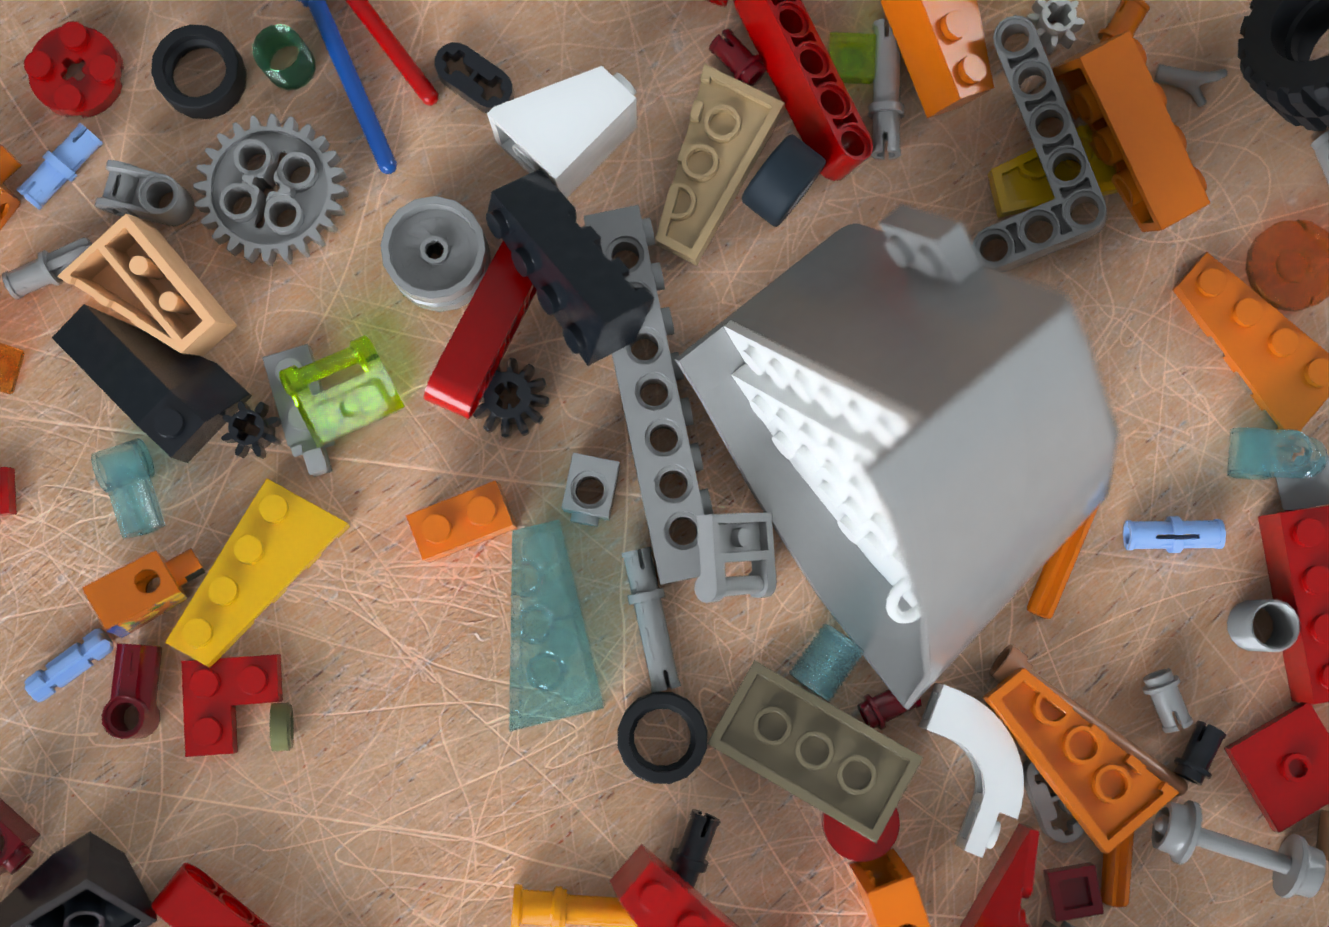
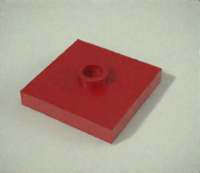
(1285, 766)

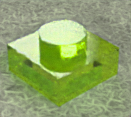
(853, 56)

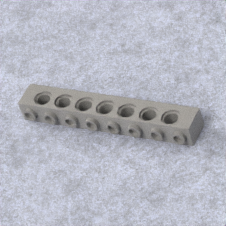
(622, 231)

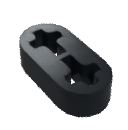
(479, 69)

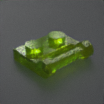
(346, 405)

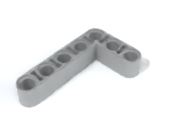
(1050, 151)

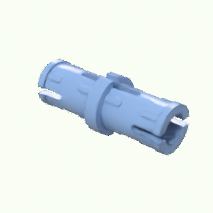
(59, 166)
(1160, 534)

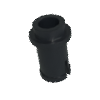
(1199, 753)

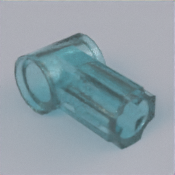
(126, 476)

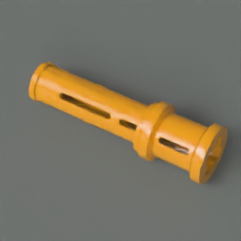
(560, 908)

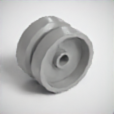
(427, 228)

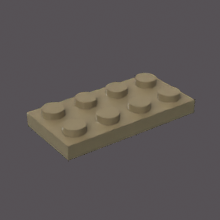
(815, 751)

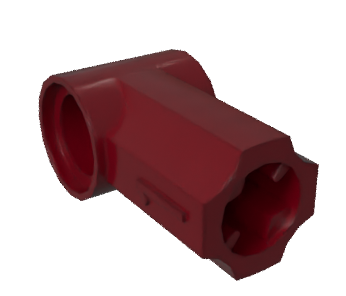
(134, 684)

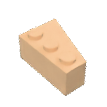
(150, 285)

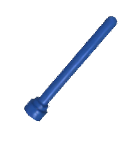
(352, 85)

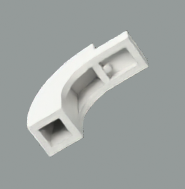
(992, 757)

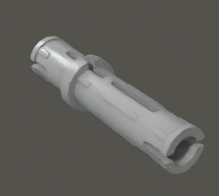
(886, 106)
(651, 619)

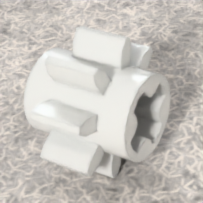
(1062, 32)

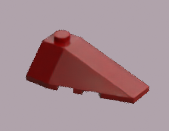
(1007, 884)

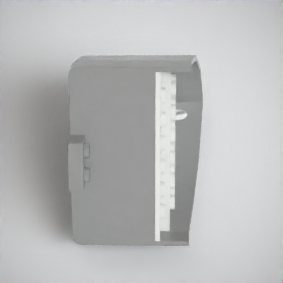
(910, 432)

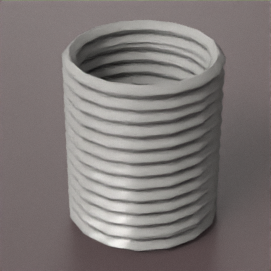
(1285, 625)

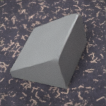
(1304, 493)

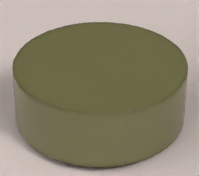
(281, 726)

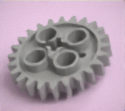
(230, 181)

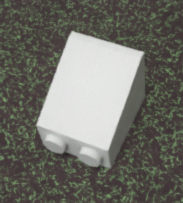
(567, 125)

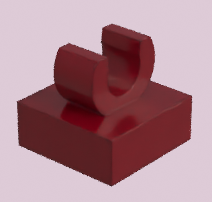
(1073, 891)

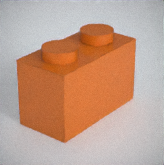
(461, 521)

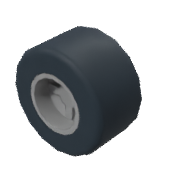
(783, 180)

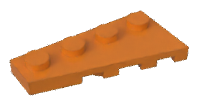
(1265, 348)
(1090, 774)

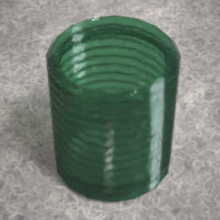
(275, 38)

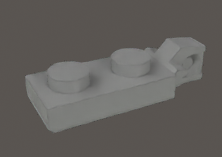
(293, 425)

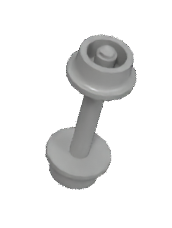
(1295, 867)

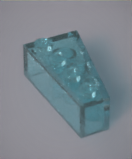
(550, 643)

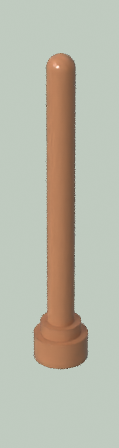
(1012, 658)

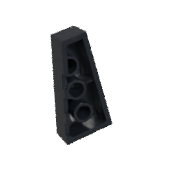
(568, 267)

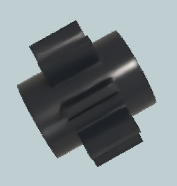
(246, 442)

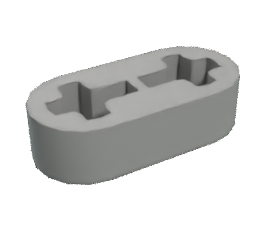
(1044, 808)

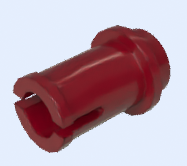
(737, 58)
(882, 708)

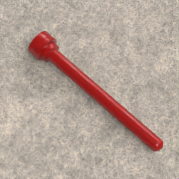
(395, 51)

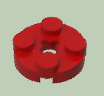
(60, 49)

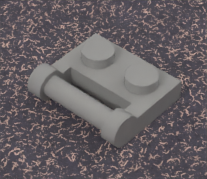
(735, 539)

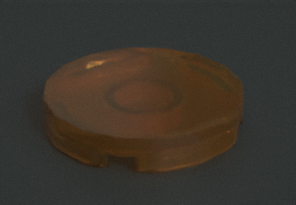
(1290, 265)

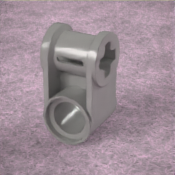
(139, 193)

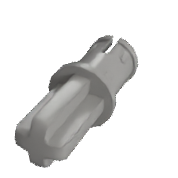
(43, 269)

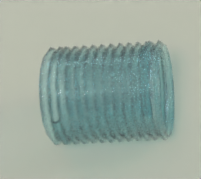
(826, 662)

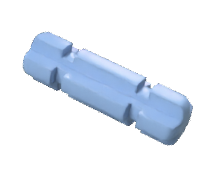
(69, 665)

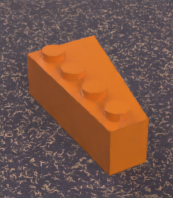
(942, 50)
(1133, 131)

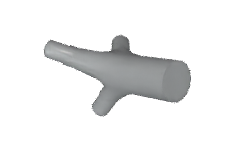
(1188, 79)

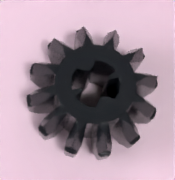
(525, 392)

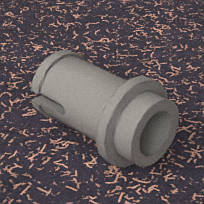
(1167, 698)

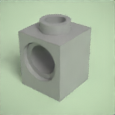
(585, 468)

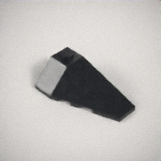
(164, 392)
(80, 887)

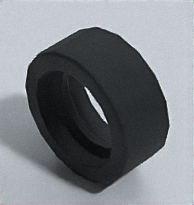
(175, 47)
(662, 773)

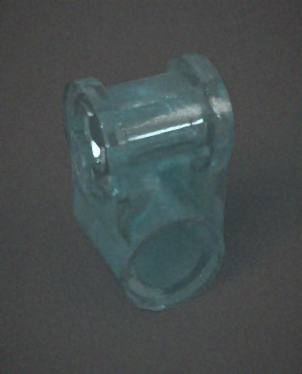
(1269, 453)

